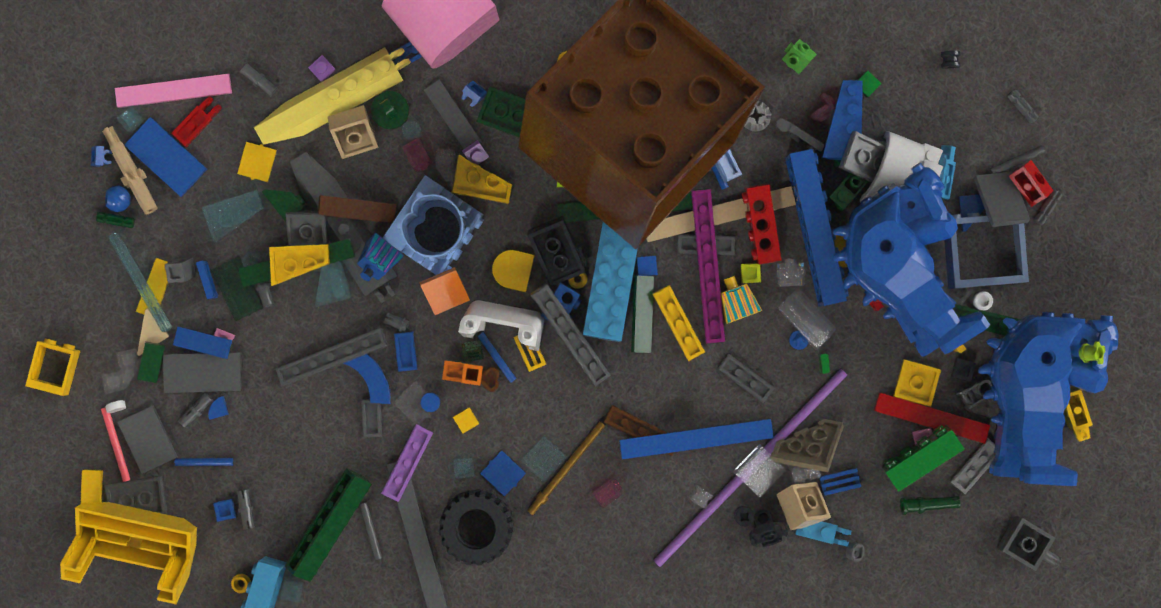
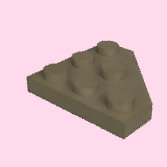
(810, 447)

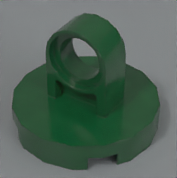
(390, 110)

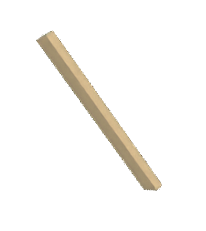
(721, 213)

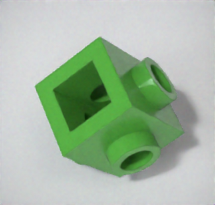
(798, 56)

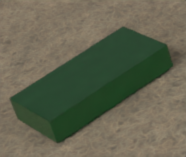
(151, 362)

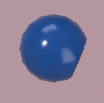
(117, 198)

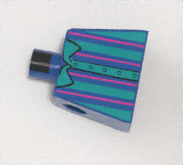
(377, 258)

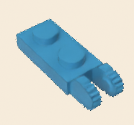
(824, 532)

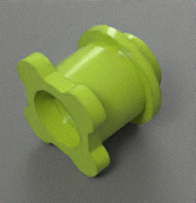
(1092, 352)

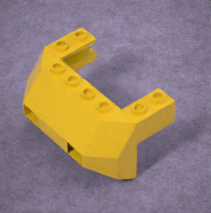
(133, 538)

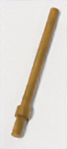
(542, 497)

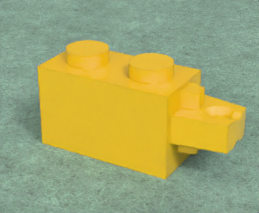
(1077, 415)

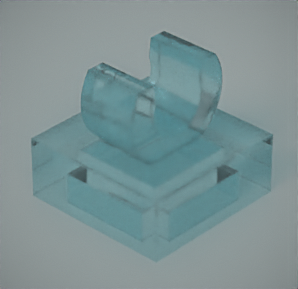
(130, 119)

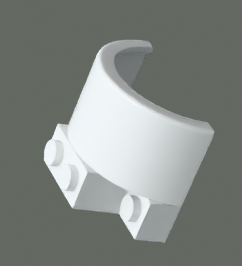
(898, 160)

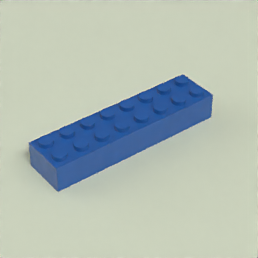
(815, 227)

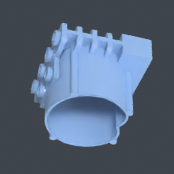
(429, 195)

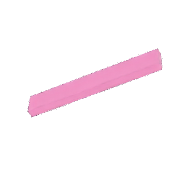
(173, 90)

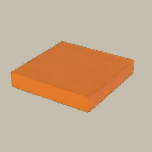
(444, 291)

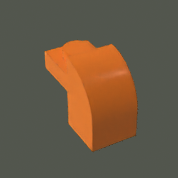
(462, 372)

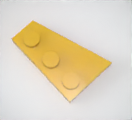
(478, 183)

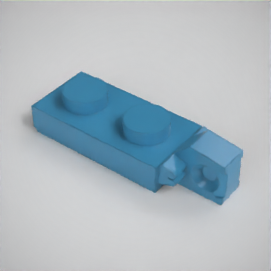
(948, 170)

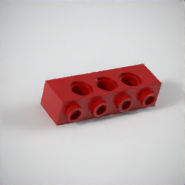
(772, 251)

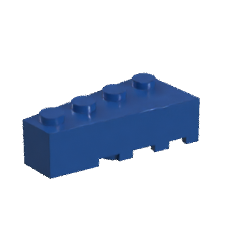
(844, 120)

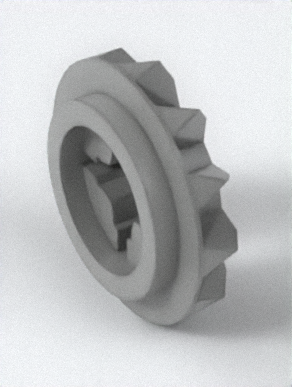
(763, 121)

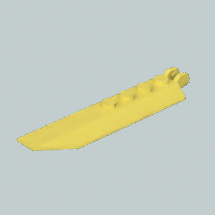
(332, 96)

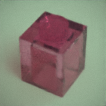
(607, 492)

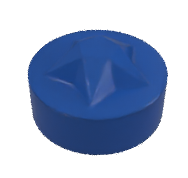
(797, 340)

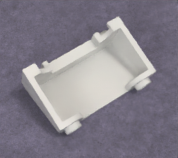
(528, 321)

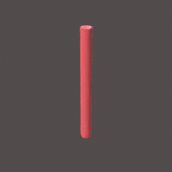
(116, 445)

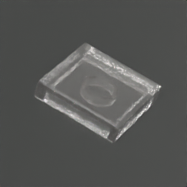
(759, 471)

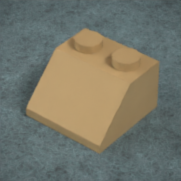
(352, 132)
(803, 505)

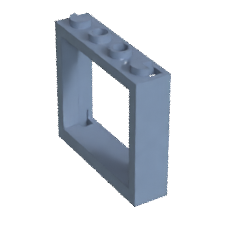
(952, 260)

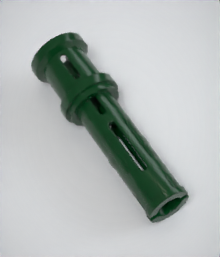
(921, 505)

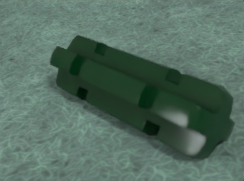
(115, 219)

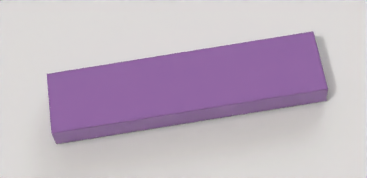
(406, 462)

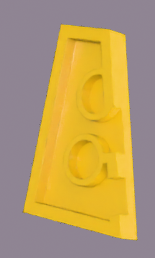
(294, 261)

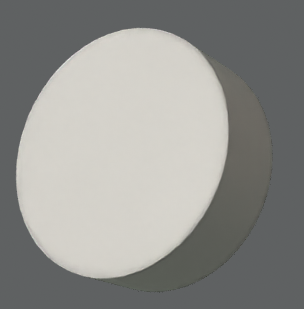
(982, 300)
(115, 406)

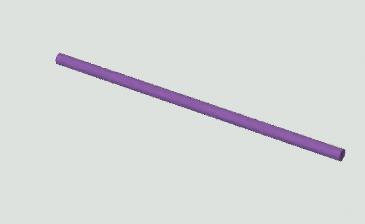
(736, 481)

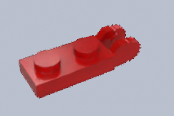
(195, 122)

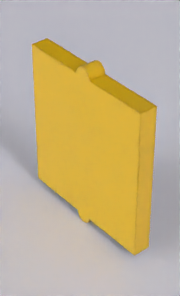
(257, 162)

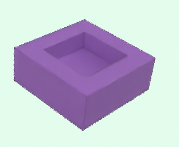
(322, 68)
(475, 153)

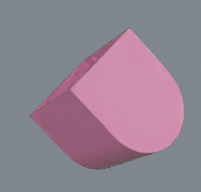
(441, 26)

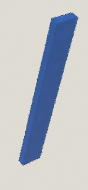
(696, 439)

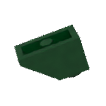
(285, 201)

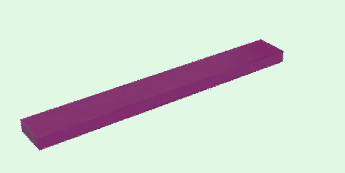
(708, 266)

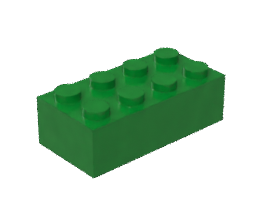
(922, 457)

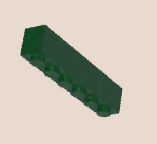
(328, 525)

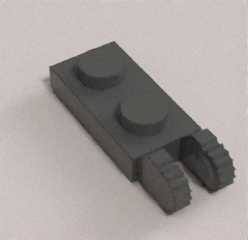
(798, 134)

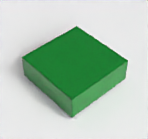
(870, 84)
(824, 363)

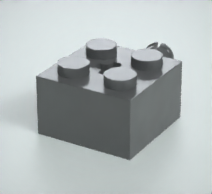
(1036, 549)

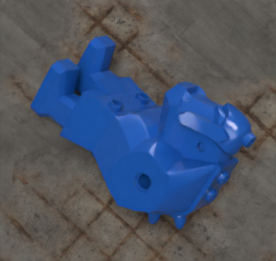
(893, 265)
(1032, 389)

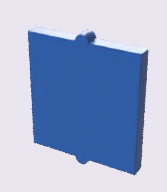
(503, 473)

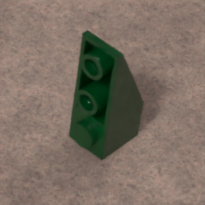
(845, 192)

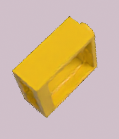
(35, 368)

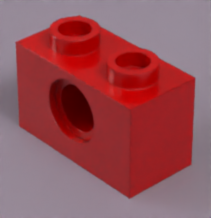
(1031, 183)

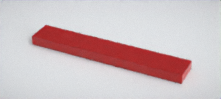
(931, 417)

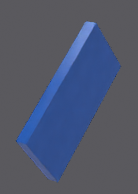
(165, 157)

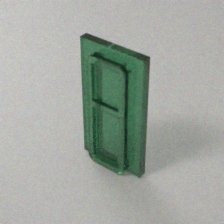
(240, 300)

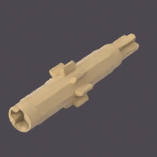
(132, 176)

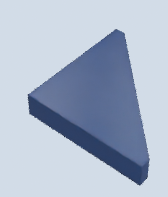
(968, 205)

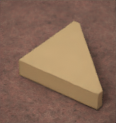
(150, 332)

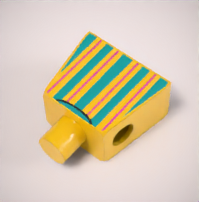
(738, 301)

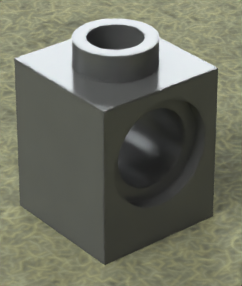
(180, 270)

